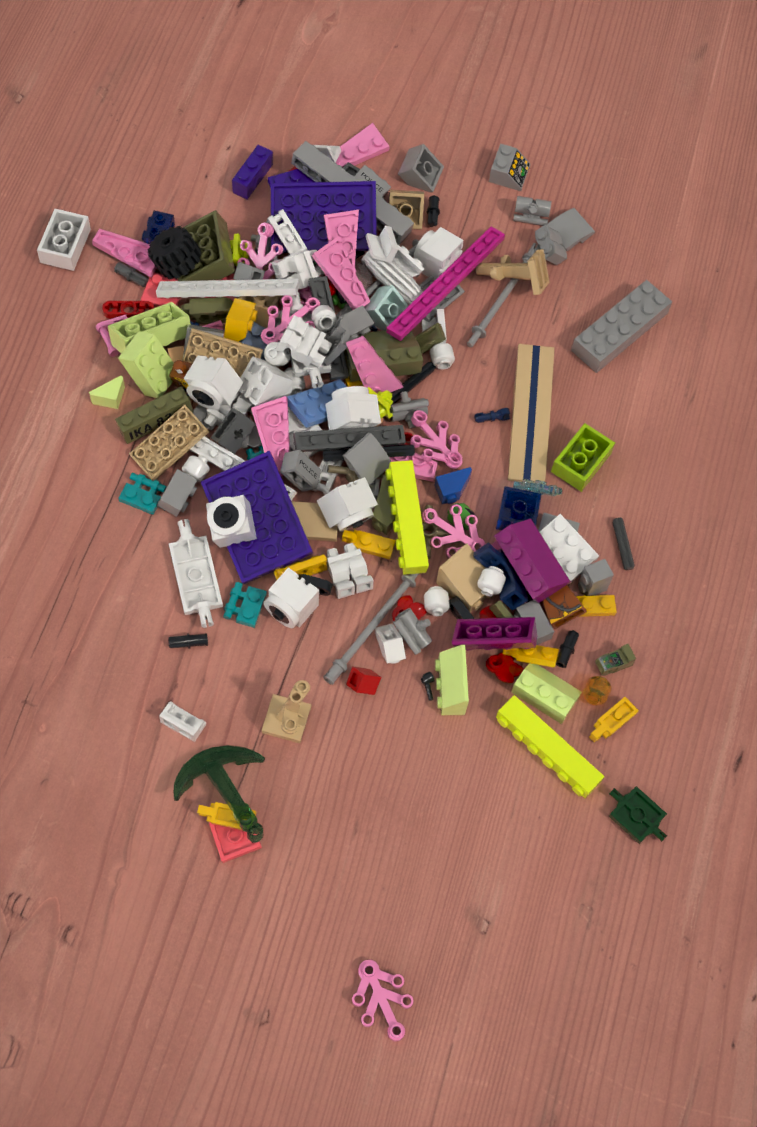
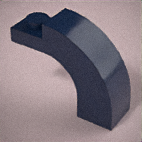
(513, 591)

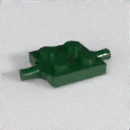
(637, 815)

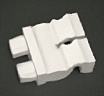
(299, 263)
(304, 342)
(215, 417)
(347, 564)

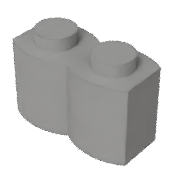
(551, 242)

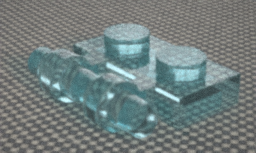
(538, 487)

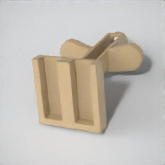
(534, 270)
(289, 715)

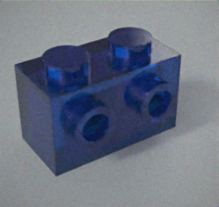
(156, 224)

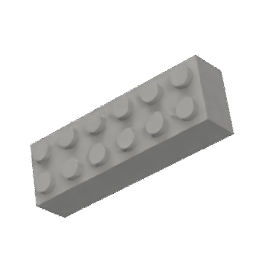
(621, 326)

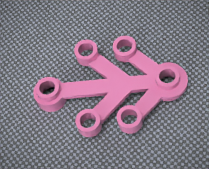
(261, 259)
(277, 331)
(451, 457)
(456, 533)
(381, 995)

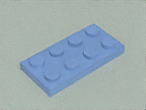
(310, 404)

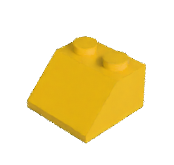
(240, 319)

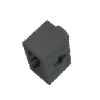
(225, 432)

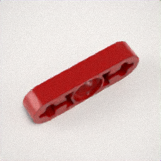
(142, 305)

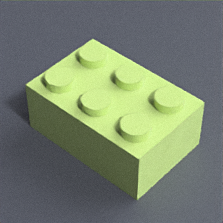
(148, 364)

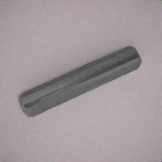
(623, 544)

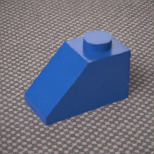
(451, 485)

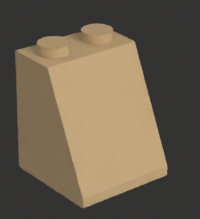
(460, 578)

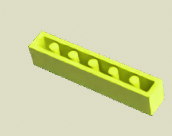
(407, 517)
(549, 746)

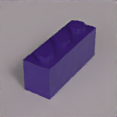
(252, 172)

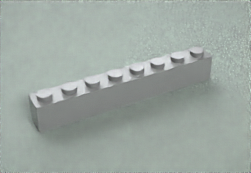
(323, 169)

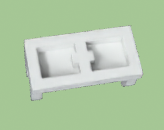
(182, 721)

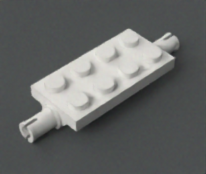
(298, 367)
(195, 574)

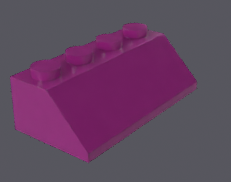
(532, 559)
(495, 633)

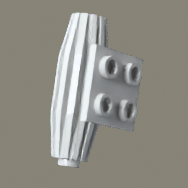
(398, 273)

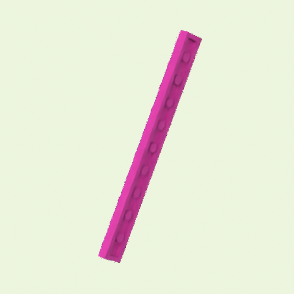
(445, 283)

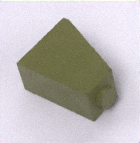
(383, 519)

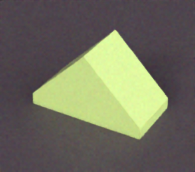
(108, 394)

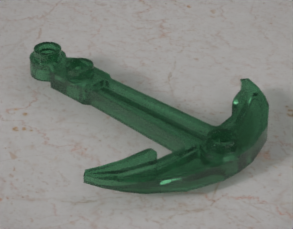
(210, 763)

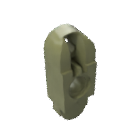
(208, 309)

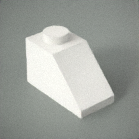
(390, 643)

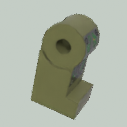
(616, 660)

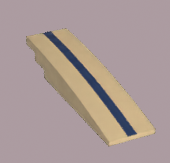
(531, 413)

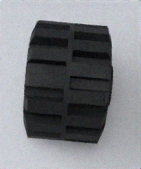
(174, 252)

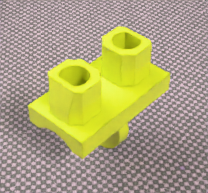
(237, 251)
(384, 402)

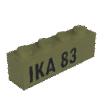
(151, 415)

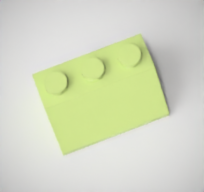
(452, 681)
(546, 692)

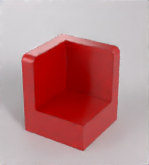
(363, 680)

